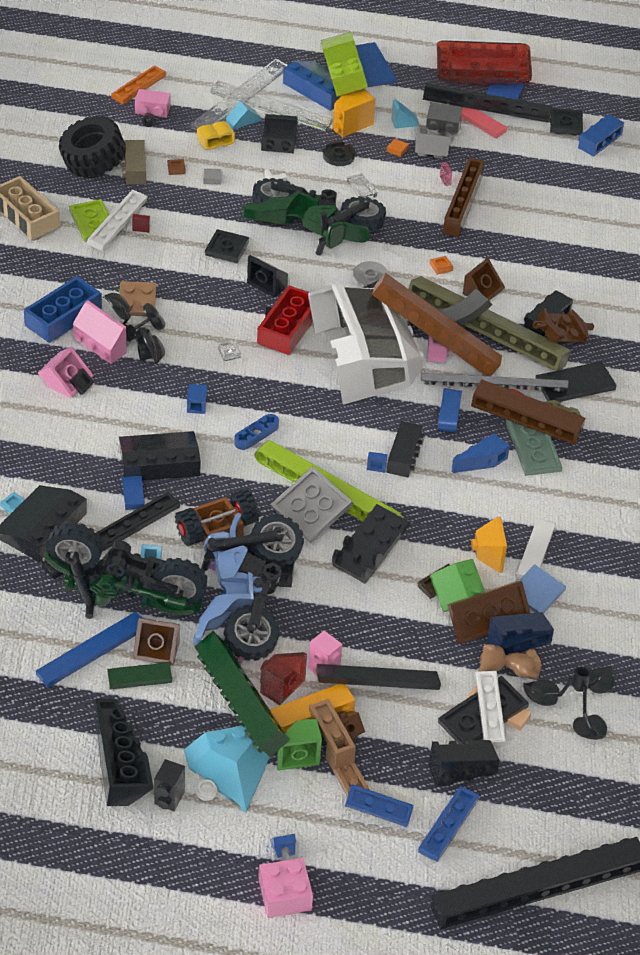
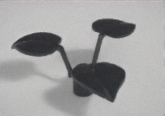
(122, 309)
(598, 680)

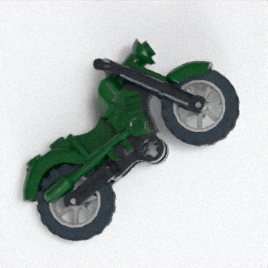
(168, 585)

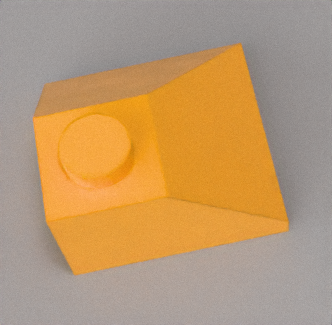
(491, 544)

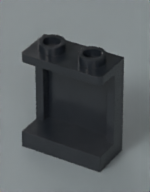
(279, 133)

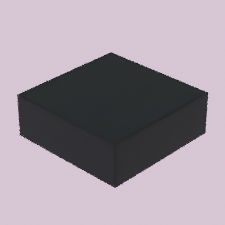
(81, 381)

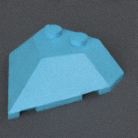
(229, 762)

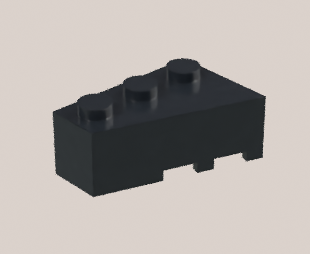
(462, 761)

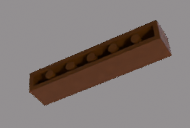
(463, 197)
(528, 412)

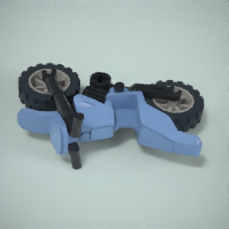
(248, 582)

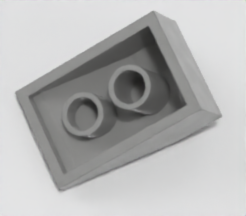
(431, 141)

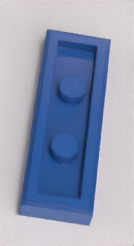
(379, 805)

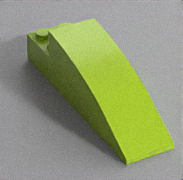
(344, 63)

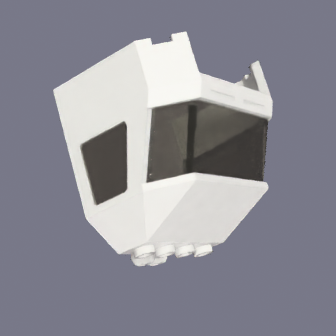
(381, 346)

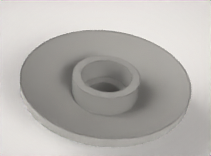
(369, 272)

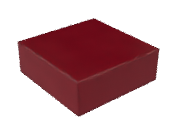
(141, 223)

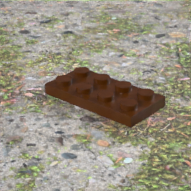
(473, 614)

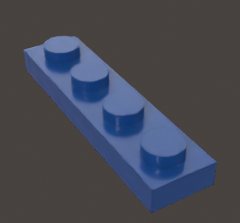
(448, 824)

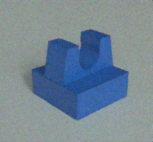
(281, 842)

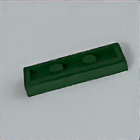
(139, 675)

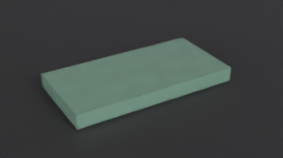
(534, 450)

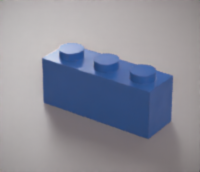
(600, 135)

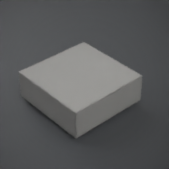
(212, 176)

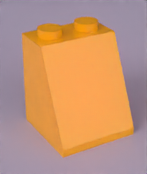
(353, 112)

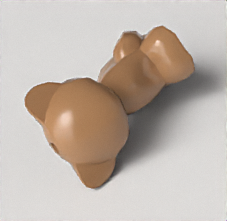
(523, 664)

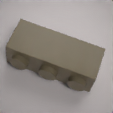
(134, 162)

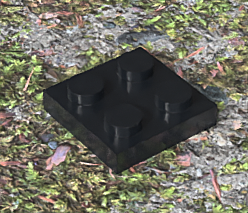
(566, 121)
(227, 246)

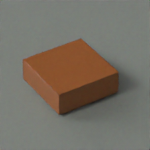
(176, 167)

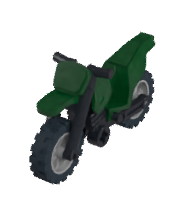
(284, 202)

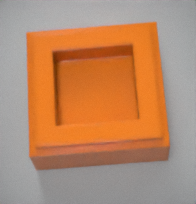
(397, 147)
(441, 265)

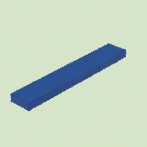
(89, 650)

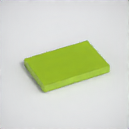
(88, 216)

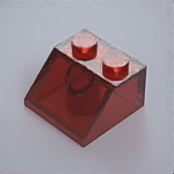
(282, 675)

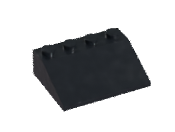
(160, 455)
(37, 515)

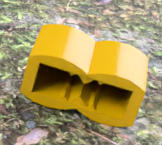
(215, 135)

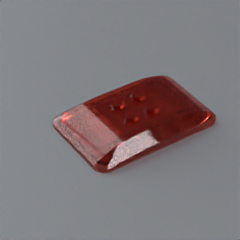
(484, 62)

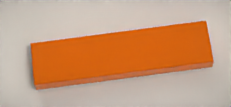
(142, 81)

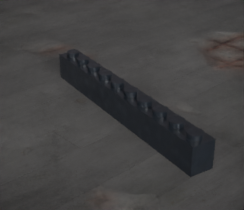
(536, 883)

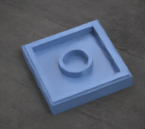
(541, 589)

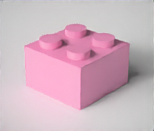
(285, 887)

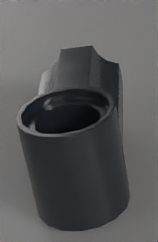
(143, 351)

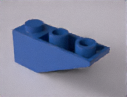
(483, 455)

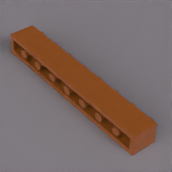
(437, 325)

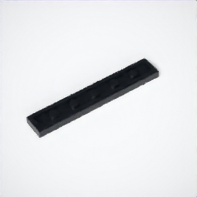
(378, 676)

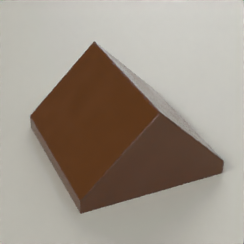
(484, 279)
(156, 641)

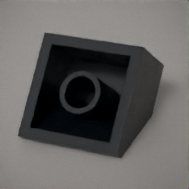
(266, 276)

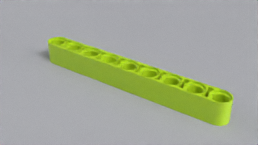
(293, 467)

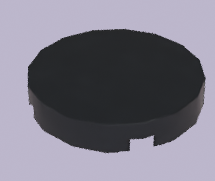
(339, 154)

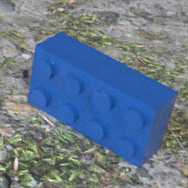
(58, 309)

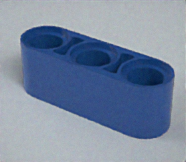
(449, 410)

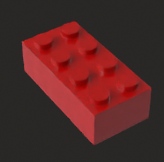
(286, 321)

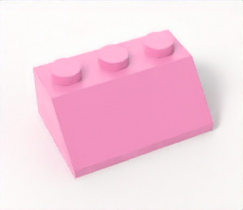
(100, 333)

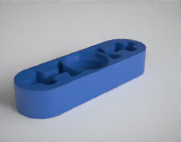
(252, 438)

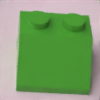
(456, 582)
(303, 746)

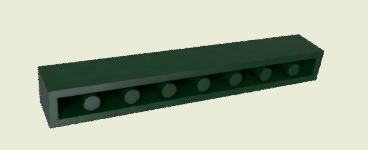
(241, 694)

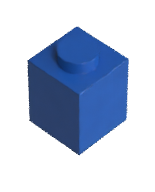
(197, 399)

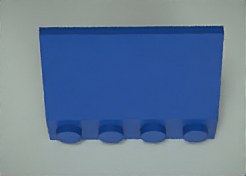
(311, 81)

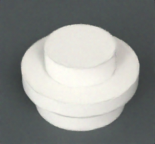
(206, 790)

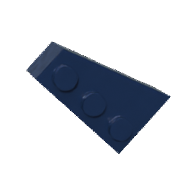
(520, 632)

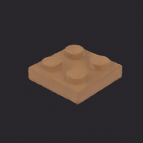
(137, 295)

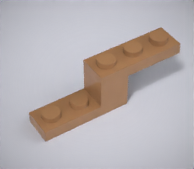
(340, 747)

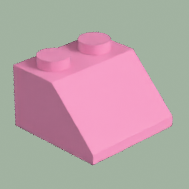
(61, 369)

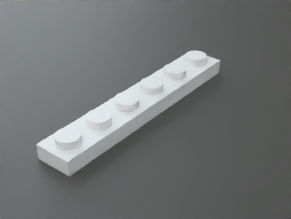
(117, 220)

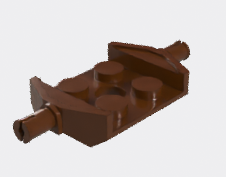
(563, 327)

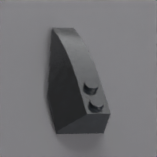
(122, 761)

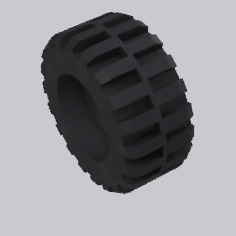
(92, 146)

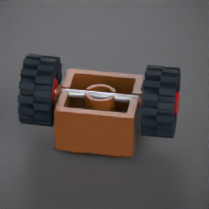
(216, 516)

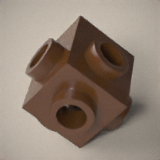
(352, 723)

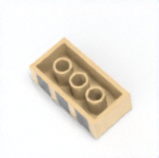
(27, 208)

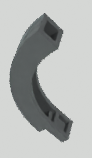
(468, 308)

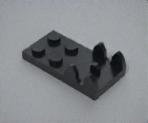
(370, 543)

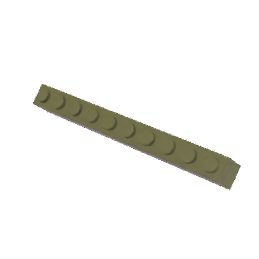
(496, 326)

